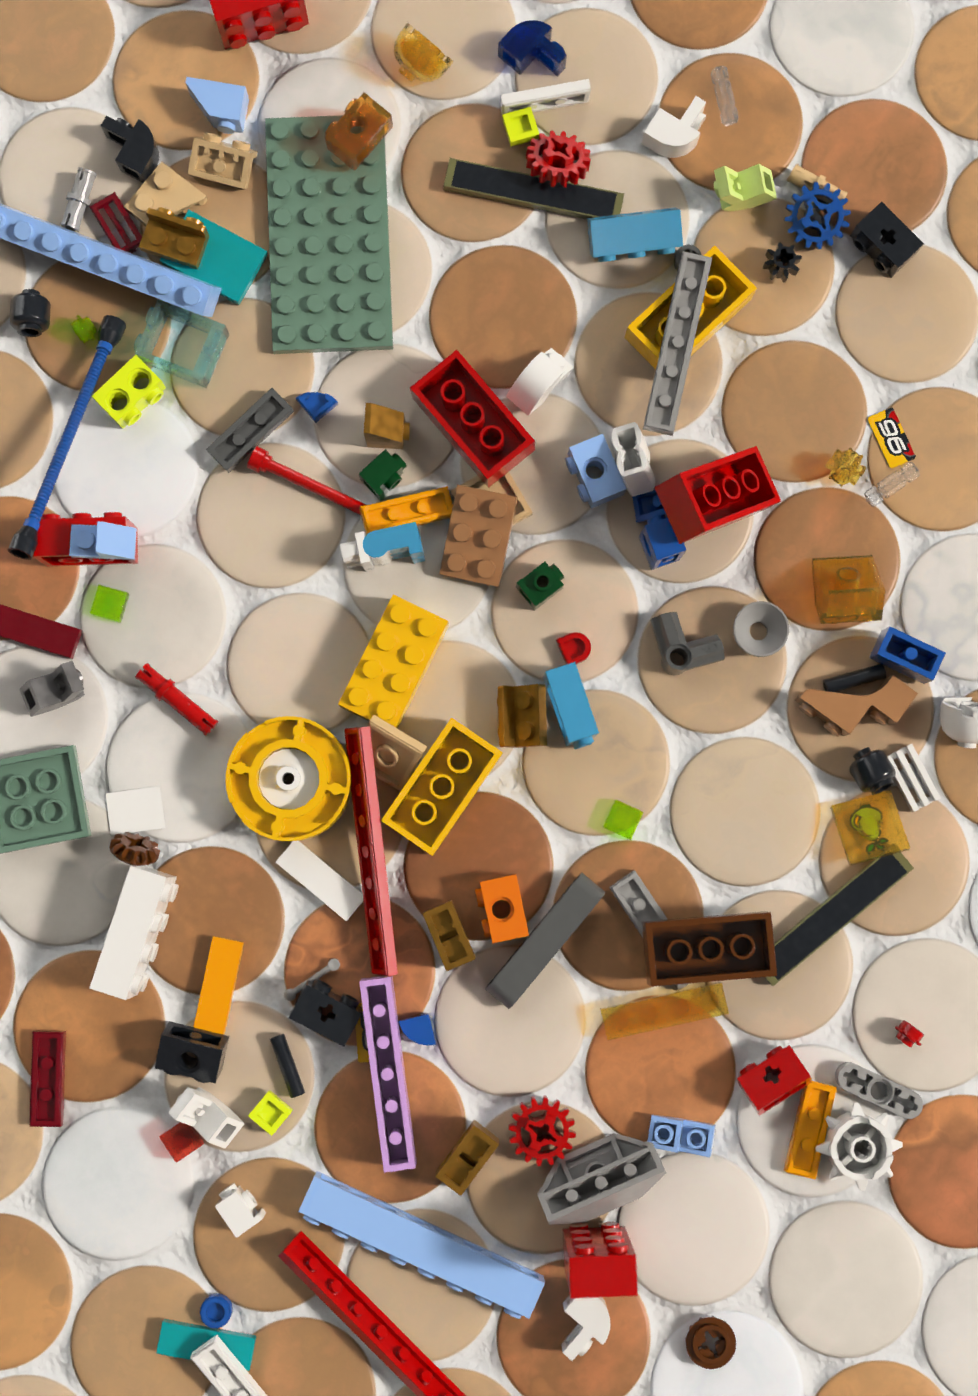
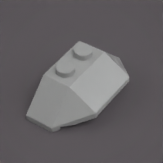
(599, 1179)

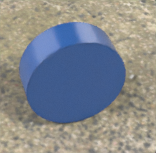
(216, 1310)

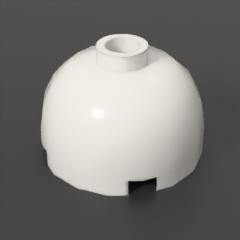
(960, 720)

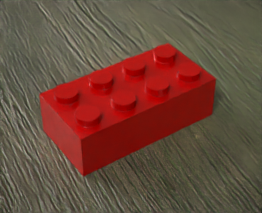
(472, 418)
(717, 494)
(599, 1261)

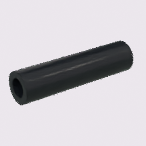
(854, 678)
(287, 1066)

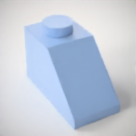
(221, 103)

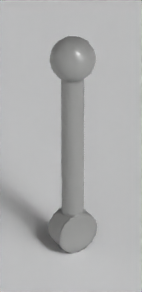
(333, 964)

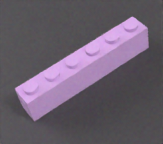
(388, 1073)

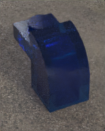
(531, 41)

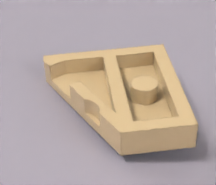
(165, 190)

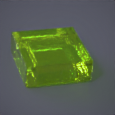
(109, 603)
(622, 819)

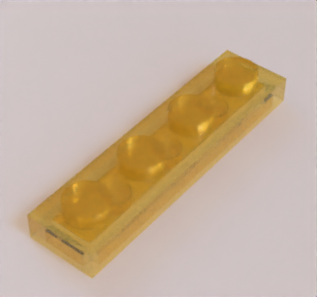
(664, 1011)

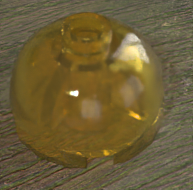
(419, 56)

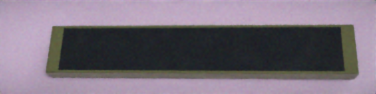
(527, 191)
(837, 912)

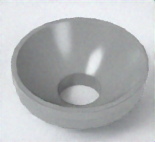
(772, 618)

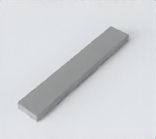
(677, 343)

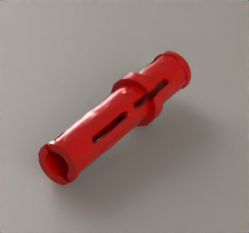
(176, 699)

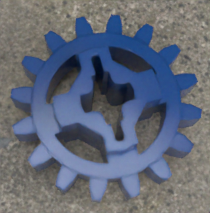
(811, 202)

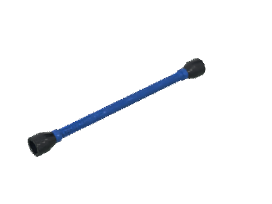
(26, 538)

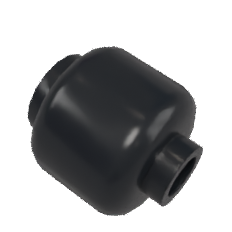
(30, 313)
(872, 771)

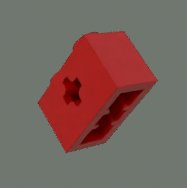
(765, 1094)

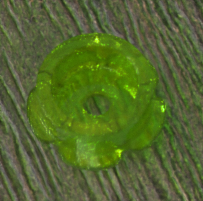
(84, 328)

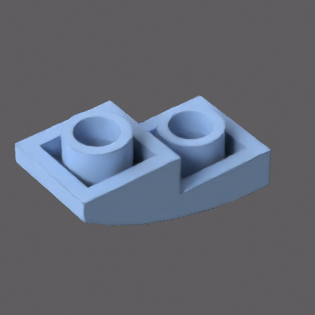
(681, 1135)

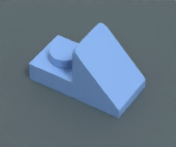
(103, 541)

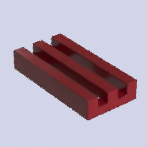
(104, 203)

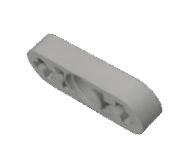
(902, 1091)

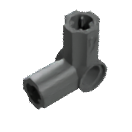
(672, 640)

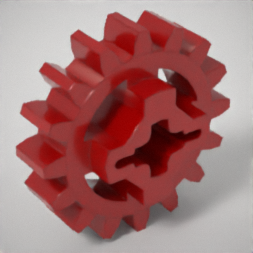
(558, 159)
(535, 1143)

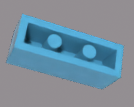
(635, 234)

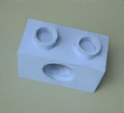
(595, 453)

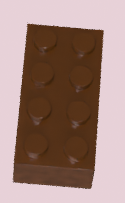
(709, 948)

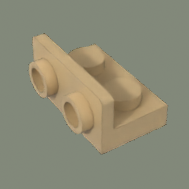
(221, 161)

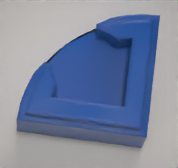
(316, 404)
(418, 1029)

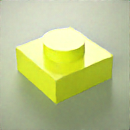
(520, 126)
(270, 1112)

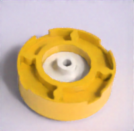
(259, 773)

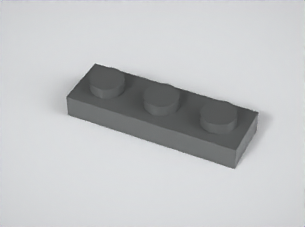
(250, 430)

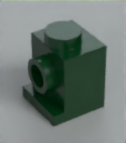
(383, 473)
(539, 595)

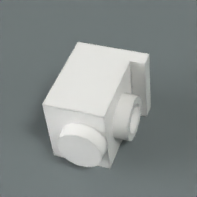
(238, 1209)

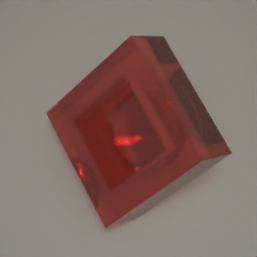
(181, 1140)

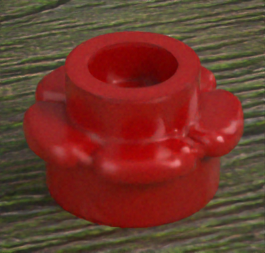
(909, 1034)

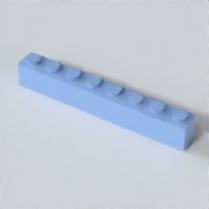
(108, 262)
(422, 1245)

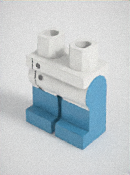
(383, 546)

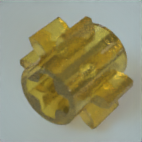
(845, 467)

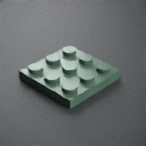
(41, 800)

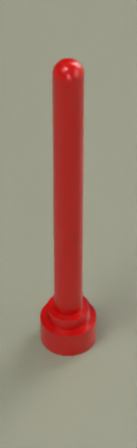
(263, 462)

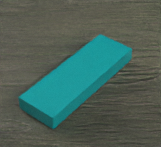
(182, 1338)

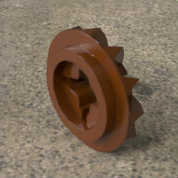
(134, 849)
(703, 1355)

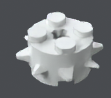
(876, 1154)

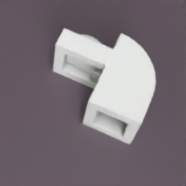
(672, 136)
(538, 380)
(207, 1115)
(592, 1321)

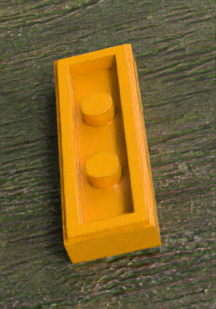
(418, 508)
(218, 984)
(809, 1129)

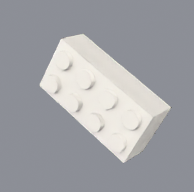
(134, 932)

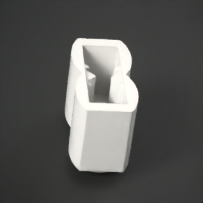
(633, 459)

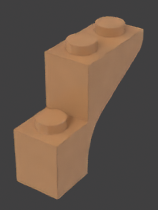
(844, 711)

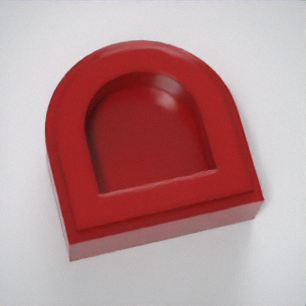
(574, 647)

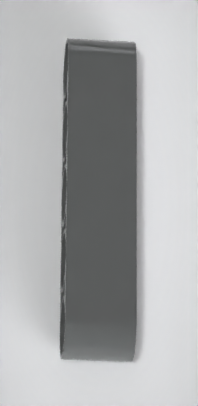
(545, 940)

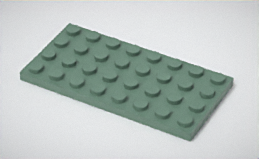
(326, 242)

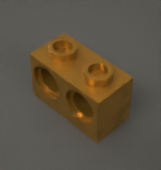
(449, 935)
(467, 1157)

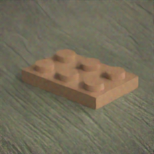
(478, 535)

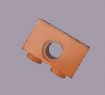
(512, 925)

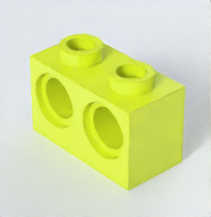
(123, 386)

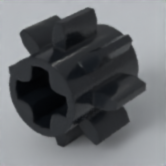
(787, 256)

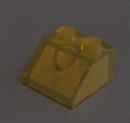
(847, 589)

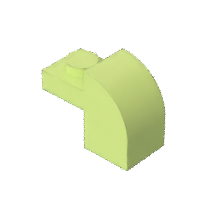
(744, 188)

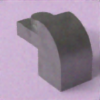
(53, 690)

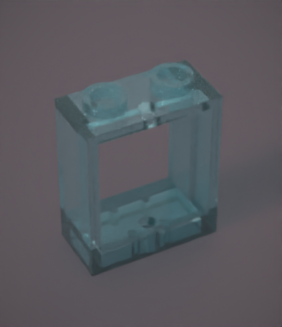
(210, 352)

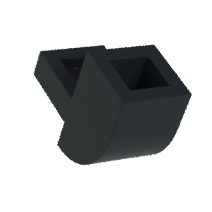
(139, 150)

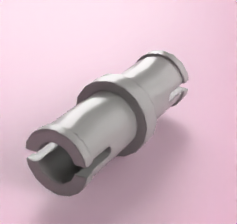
(78, 199)

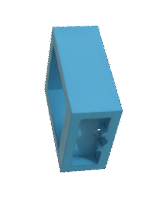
(571, 705)

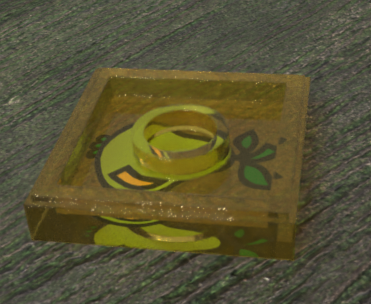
(870, 827)

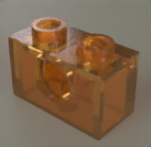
(353, 147)

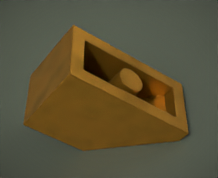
(385, 427)

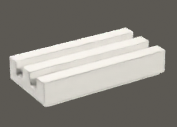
(925, 778)

